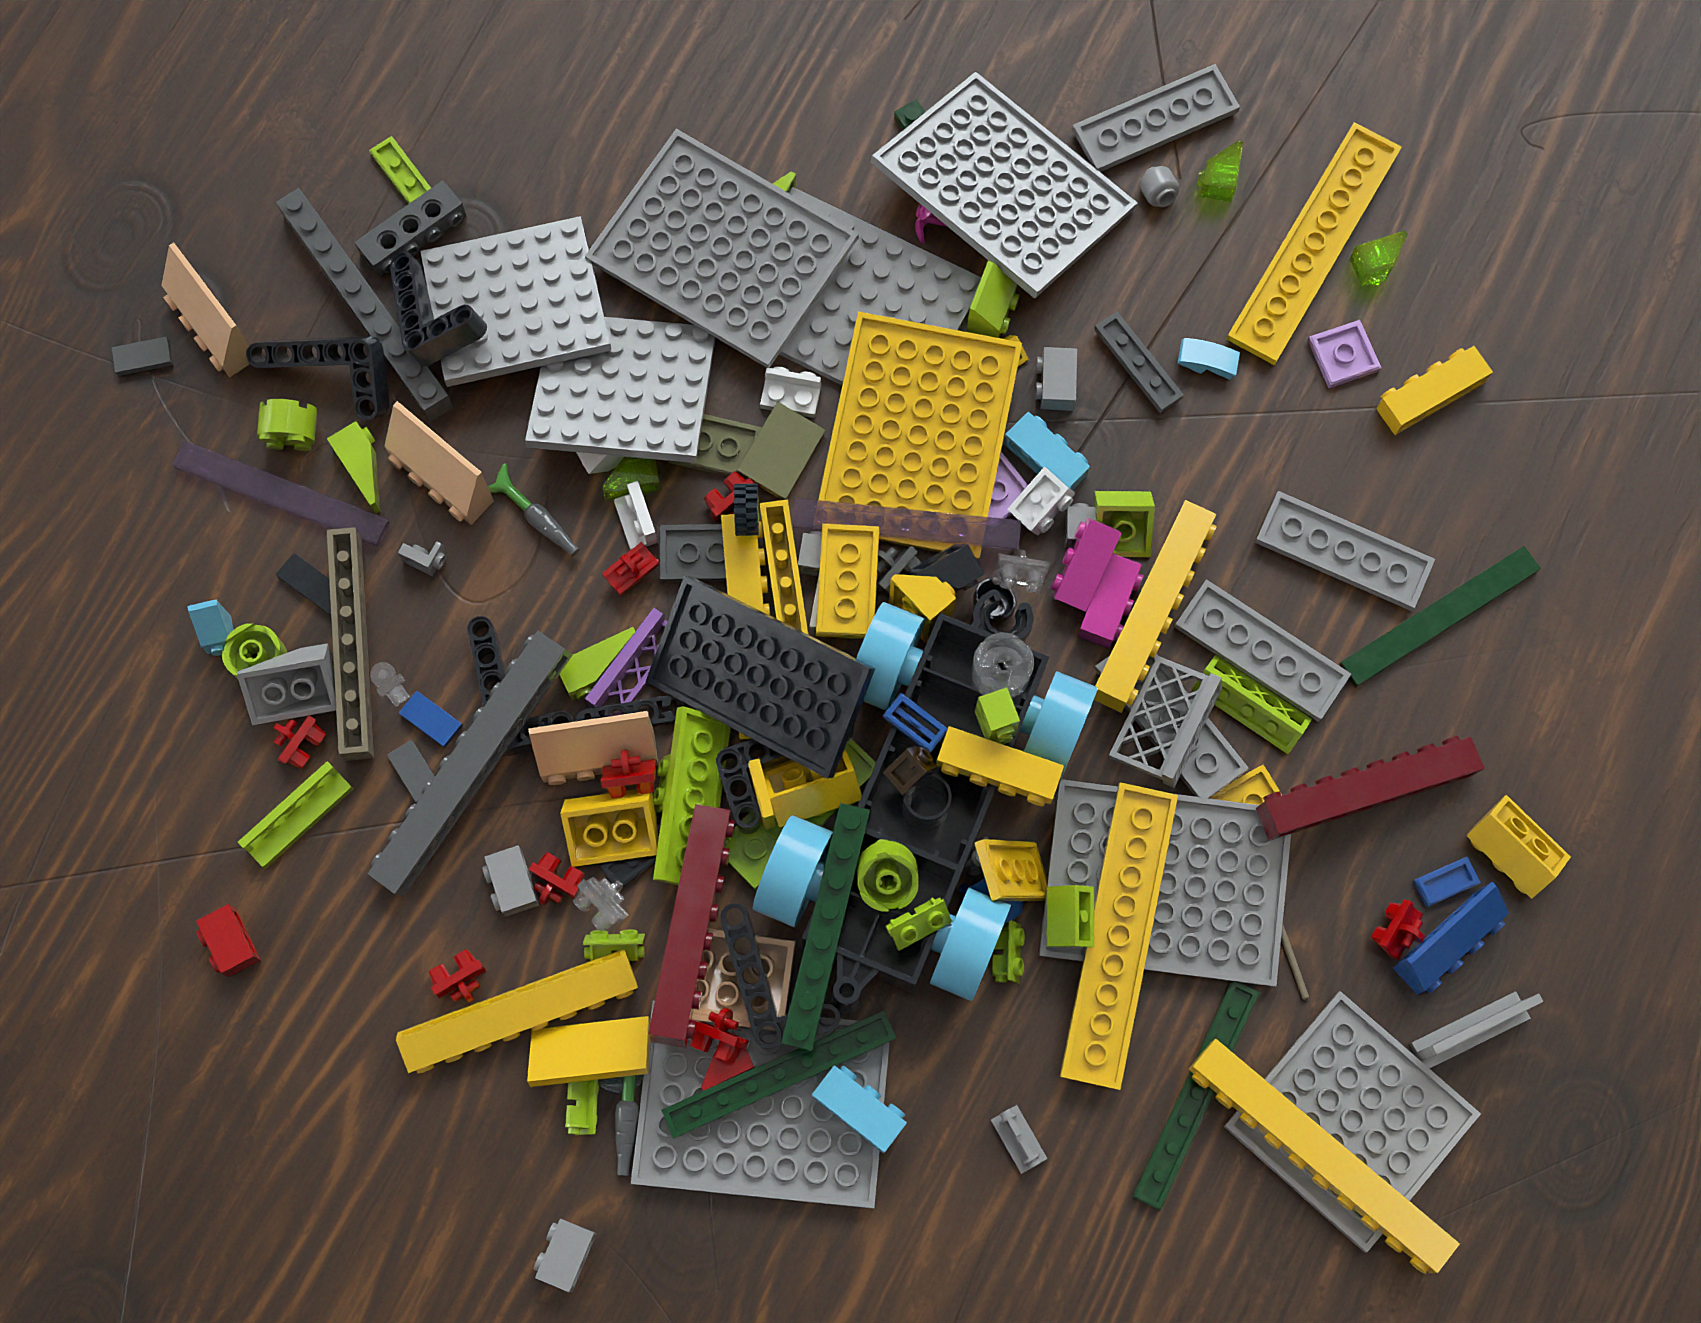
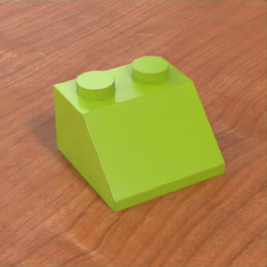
(992, 303)
(1130, 514)

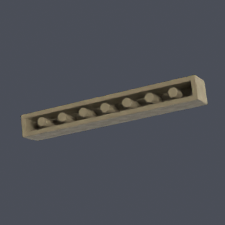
(350, 644)

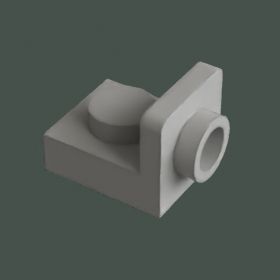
(419, 558)

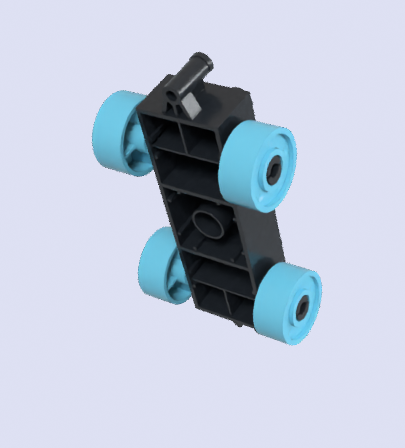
(935, 817)

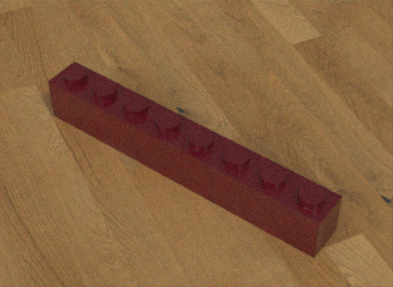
(1368, 788)
(690, 927)

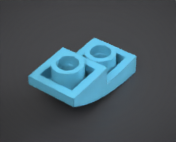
(1205, 355)

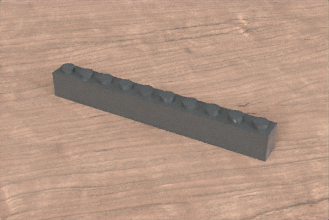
(363, 303)
(469, 763)

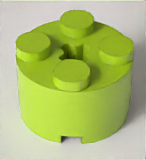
(286, 423)
(245, 642)
(890, 891)

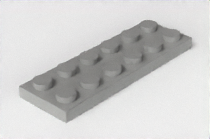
(1155, 118)
(1345, 551)
(1262, 650)
(1212, 761)

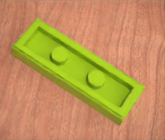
(399, 169)

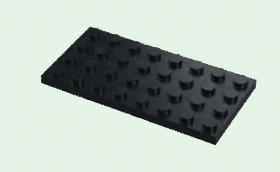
(760, 676)

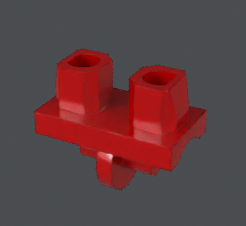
(719, 504)
(630, 569)
(292, 753)
(626, 772)
(545, 871)
(1402, 930)
(445, 983)
(728, 1044)

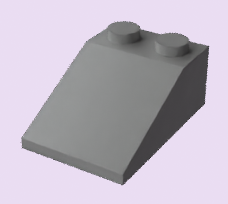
(290, 685)

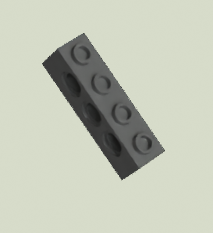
(414, 215)

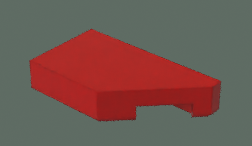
(722, 1070)

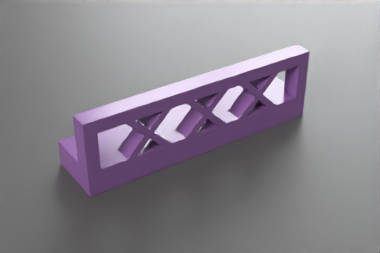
(624, 661)

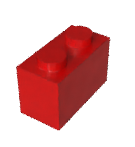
(227, 941)

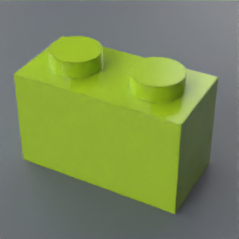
(997, 716)
(1070, 916)

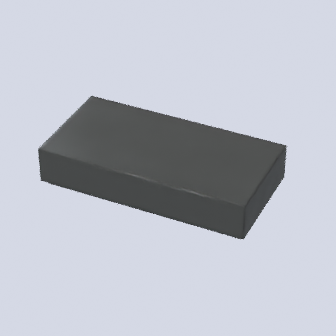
(142, 356)
(411, 768)

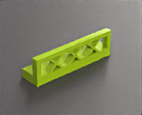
(1251, 706)
(295, 815)

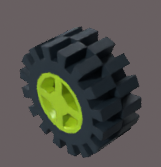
(746, 509)

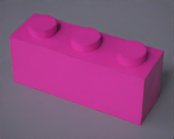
(1085, 563)
(1111, 601)

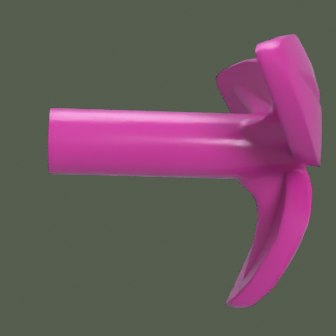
(924, 217)

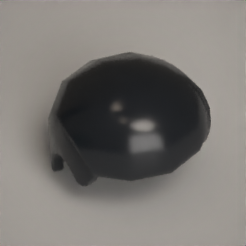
(1006, 604)

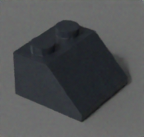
(953, 565)

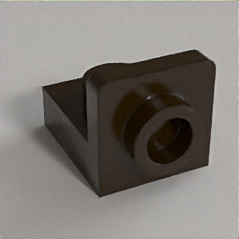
(910, 768)

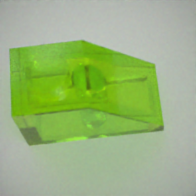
(1221, 174)
(1376, 258)
(629, 471)

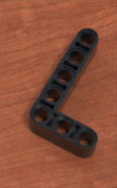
(420, 333)
(328, 356)
(496, 672)
(739, 776)
(762, 987)

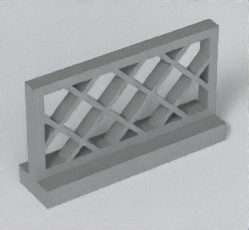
(1191, 723)
(1473, 1029)

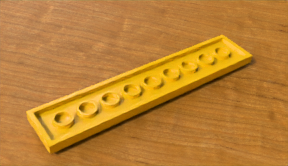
(1313, 243)
(1122, 933)

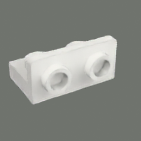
(794, 390)
(1041, 502)
(635, 517)

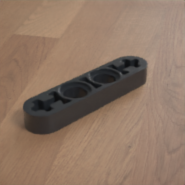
(634, 706)

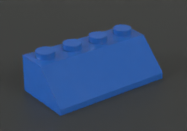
(1453, 939)

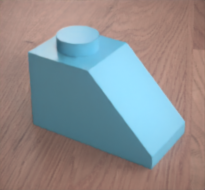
(211, 625)

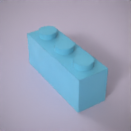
(1041, 448)
(860, 1108)

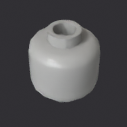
(1159, 186)

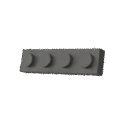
(1138, 362)

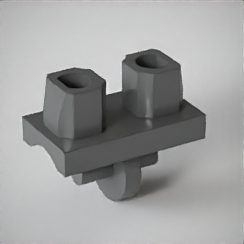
(904, 562)

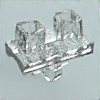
(1020, 570)
(385, 677)
(605, 898)

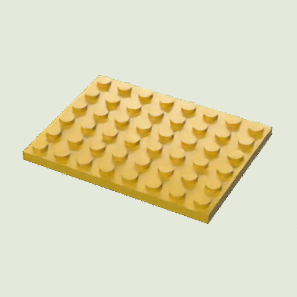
(920, 420)

